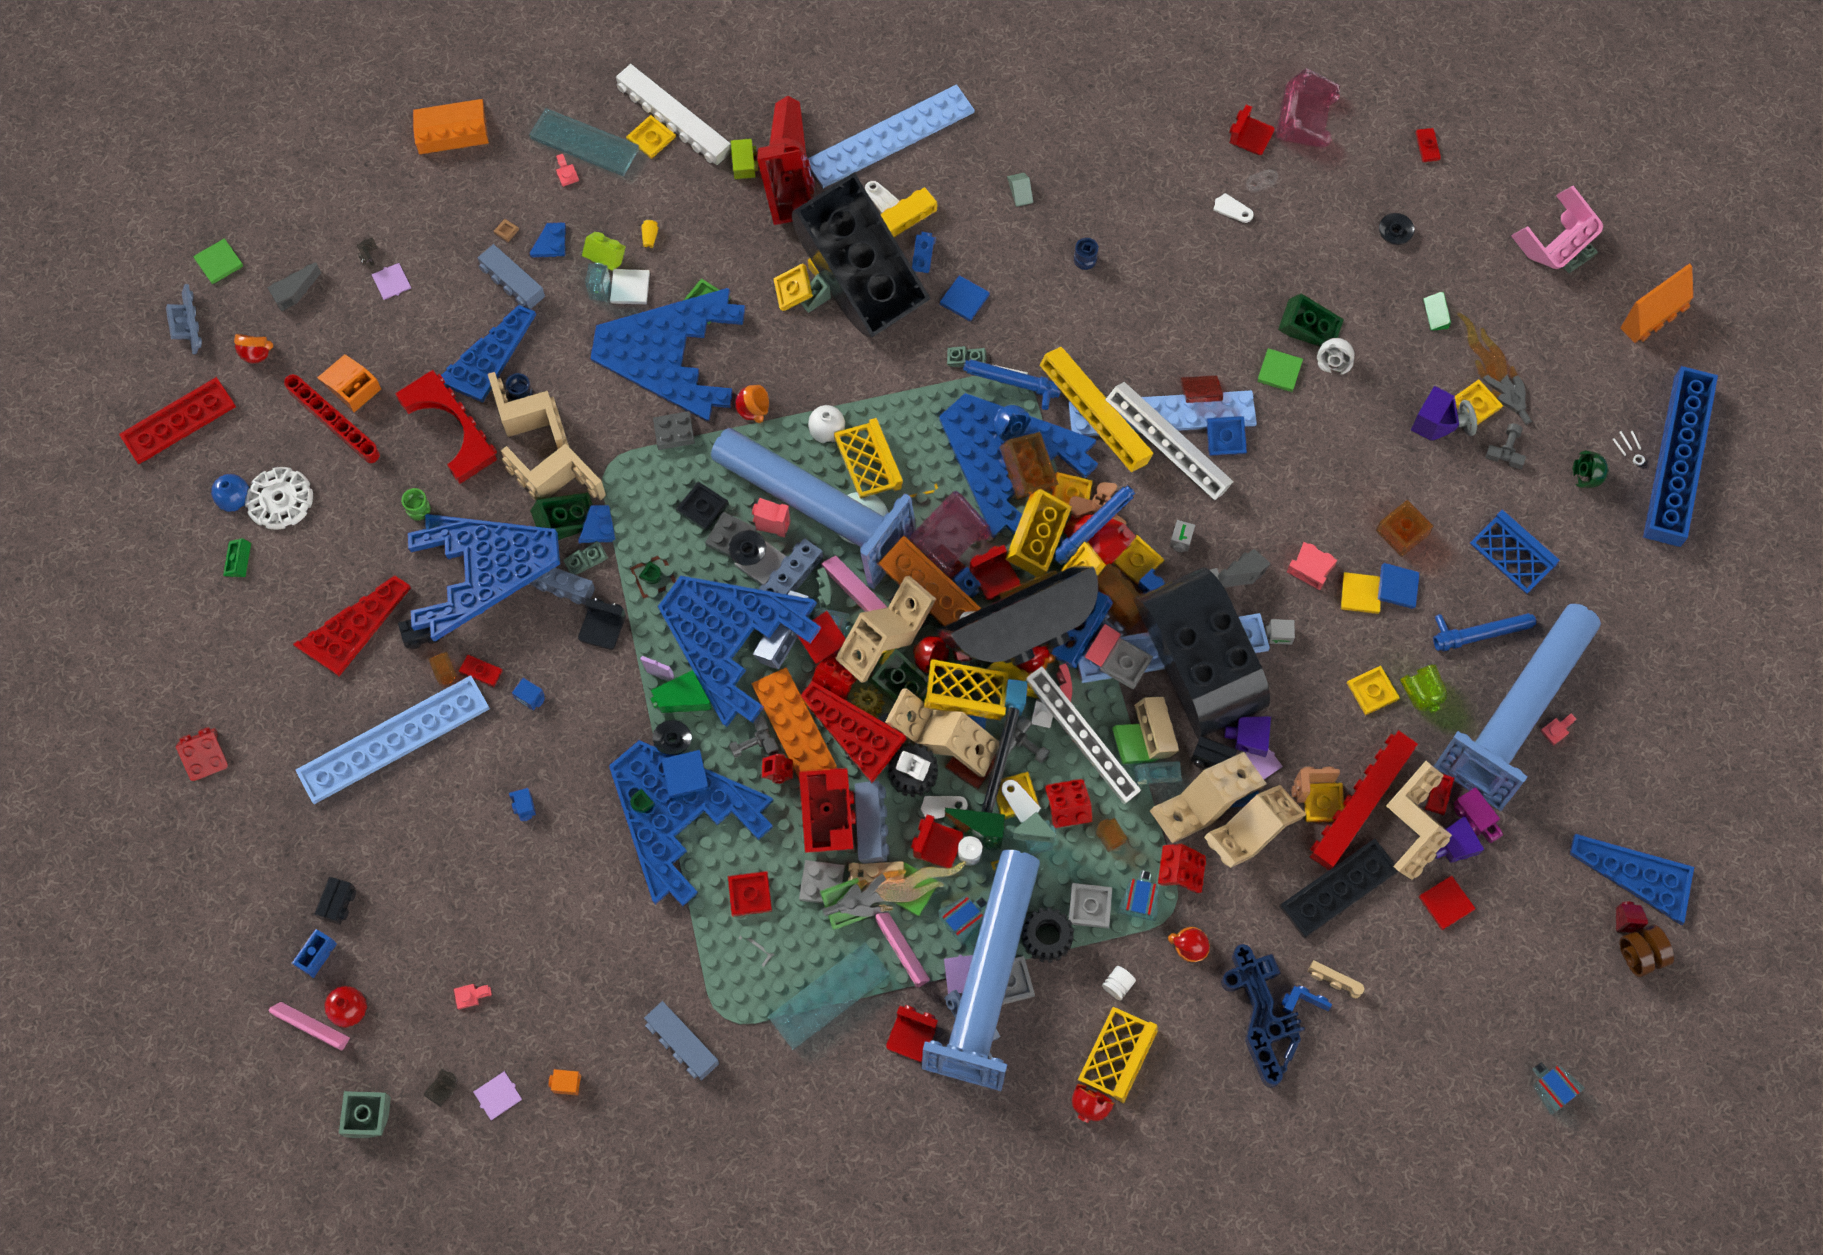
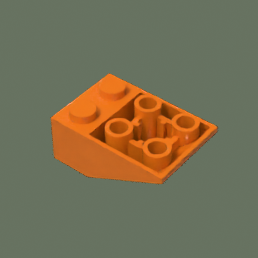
(350, 382)

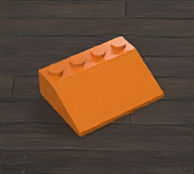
(450, 126)
(1660, 305)

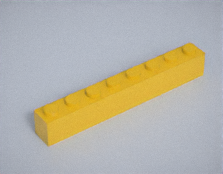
(903, 214)
(1096, 409)

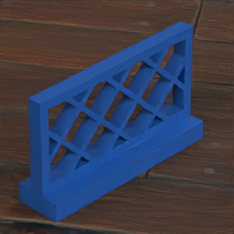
(1528, 544)

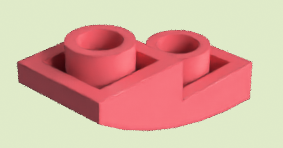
(1102, 645)
(1065, 679)

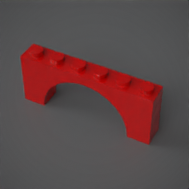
(431, 393)

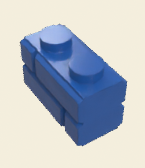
(314, 953)

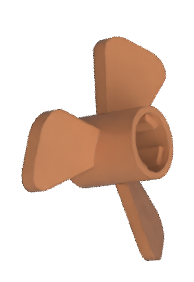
(1084, 506)

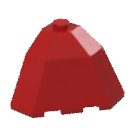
(1108, 541)

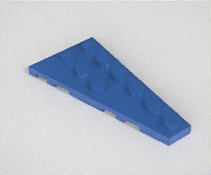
(488, 355)
(1650, 878)

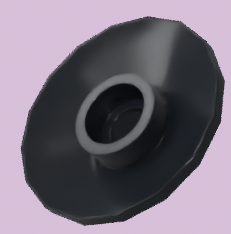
(1397, 222)
(747, 540)
(672, 730)

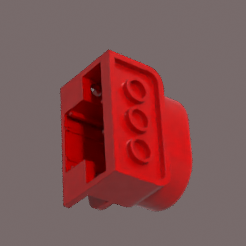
(785, 177)
(823, 828)

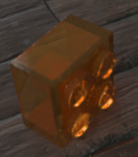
(1404, 528)

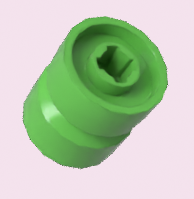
(415, 504)

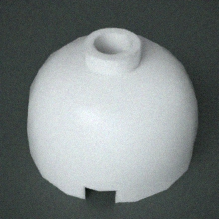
(1338, 353)
(825, 422)

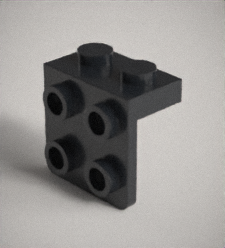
(602, 624)

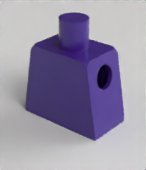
(1251, 735)
(1462, 843)

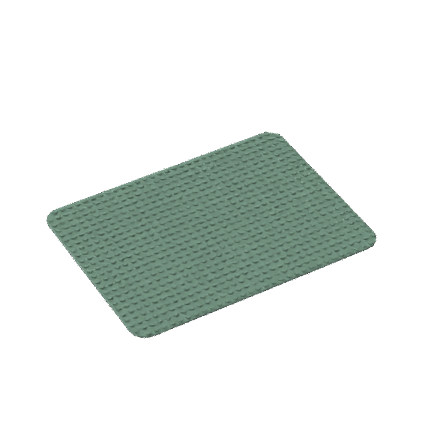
(643, 498)

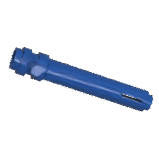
(1040, 385)
(1069, 546)
(1456, 638)

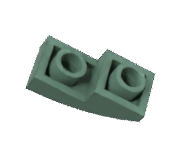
(1582, 257)
(958, 355)
(585, 559)
(824, 592)

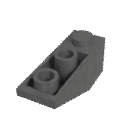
(292, 288)
(1246, 571)

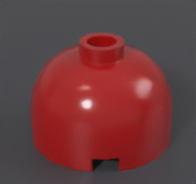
(928, 649)
(345, 1006)
(1090, 1104)

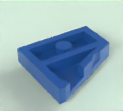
(551, 241)
(597, 525)

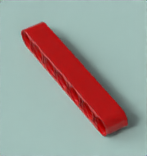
(326, 413)

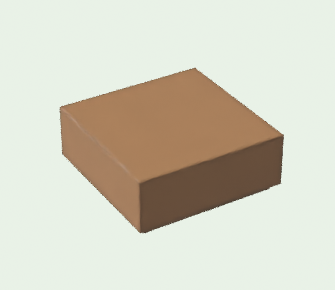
(506, 230)

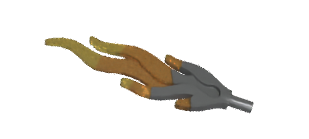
(1510, 394)
(882, 889)

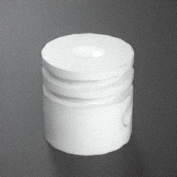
(970, 850)
(1119, 983)

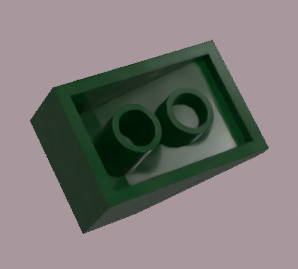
(1309, 321)
(562, 513)
(897, 673)
(981, 825)

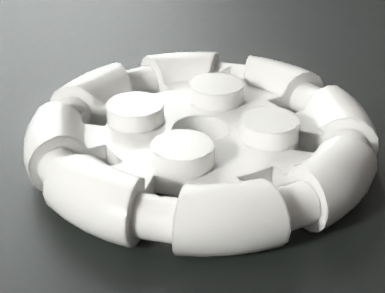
(283, 506)

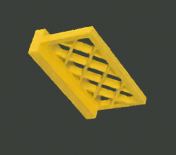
(883, 453)
(967, 706)
(1134, 1062)

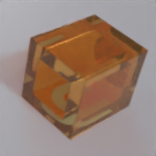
(443, 668)
(1111, 834)

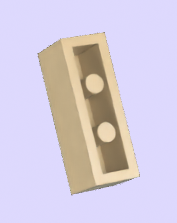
(1156, 727)

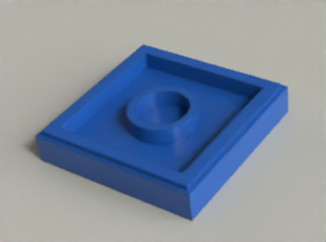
(964, 298)
(1226, 435)
(1398, 585)
(684, 773)

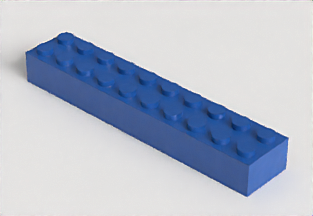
(1680, 456)

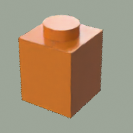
(565, 1082)

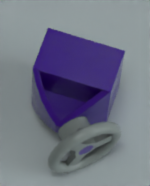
(1440, 416)

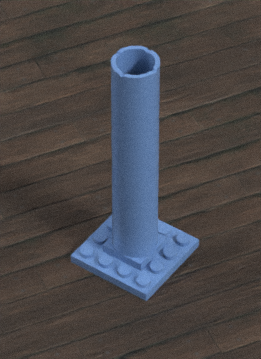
(818, 499)
(1487, 760)
(987, 978)

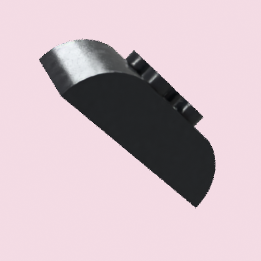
(858, 257)
(1026, 619)
(1204, 651)

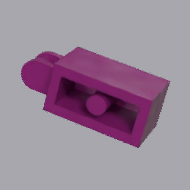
(1478, 814)

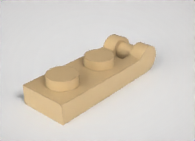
(872, 870)
(1336, 979)

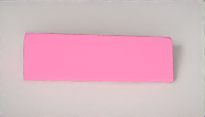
(852, 585)
(902, 949)
(309, 1025)

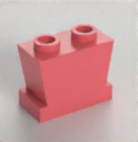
(771, 517)
(1312, 565)

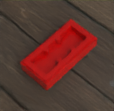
(1428, 145)
(480, 670)
(1439, 796)

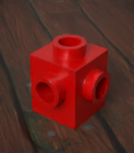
(777, 768)

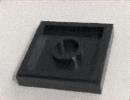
(702, 506)

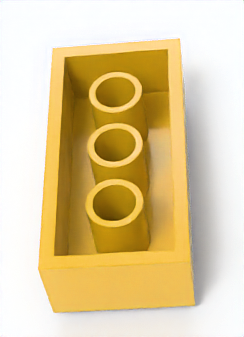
(1038, 533)

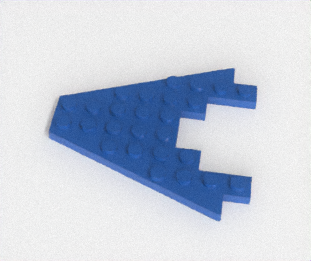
(652, 345)
(977, 450)
(496, 563)
(715, 621)
(656, 828)

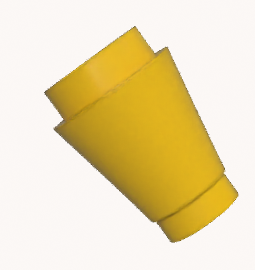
(649, 232)

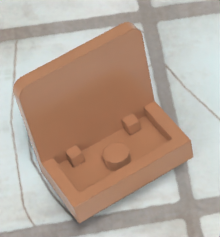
(1310, 775)

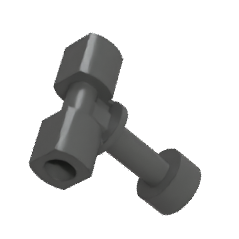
(1507, 451)
(761, 738)
(1020, 738)

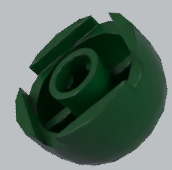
(1592, 466)

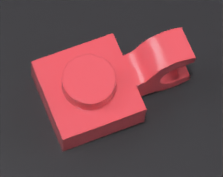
(566, 173)
(1557, 730)
(469, 995)

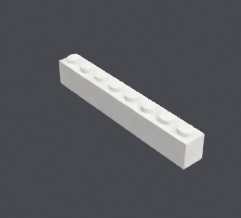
(673, 114)
(1169, 440)
(1083, 735)

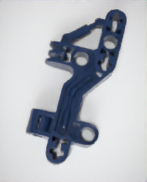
(1252, 979)

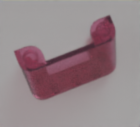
(1306, 109)
(950, 532)

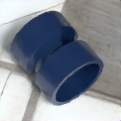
(1086, 253)
(518, 386)

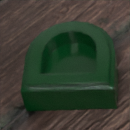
(651, 573)
(641, 802)

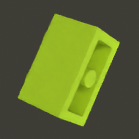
(743, 158)
(603, 250)

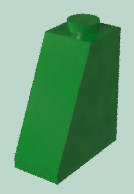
(680, 695)

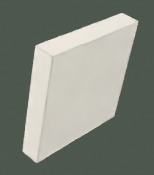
(630, 286)

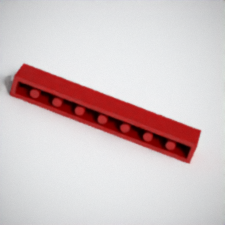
(1364, 799)

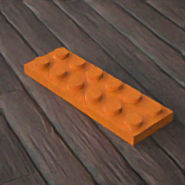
(907, 560)
(792, 722)

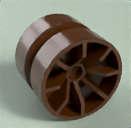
(1646, 950)

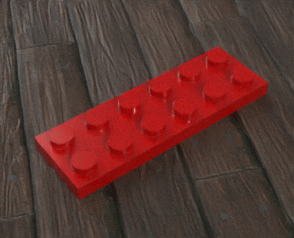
(177, 420)

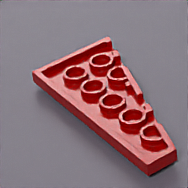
(348, 631)
(861, 735)

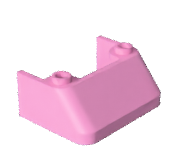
(1581, 228)

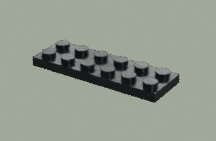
(1339, 888)

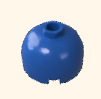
(1011, 422)
(229, 492)

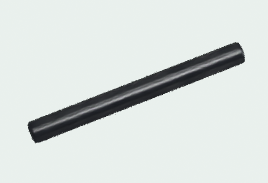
(1000, 760)

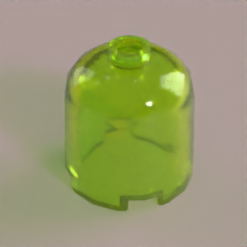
(1425, 689)

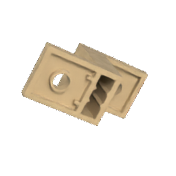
(527, 412)
(553, 473)
(885, 629)
(943, 732)
(1208, 797)
(1254, 826)
(1431, 833)

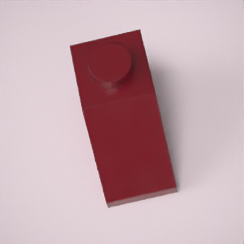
(1630, 917)

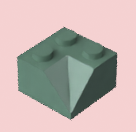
(364, 1114)

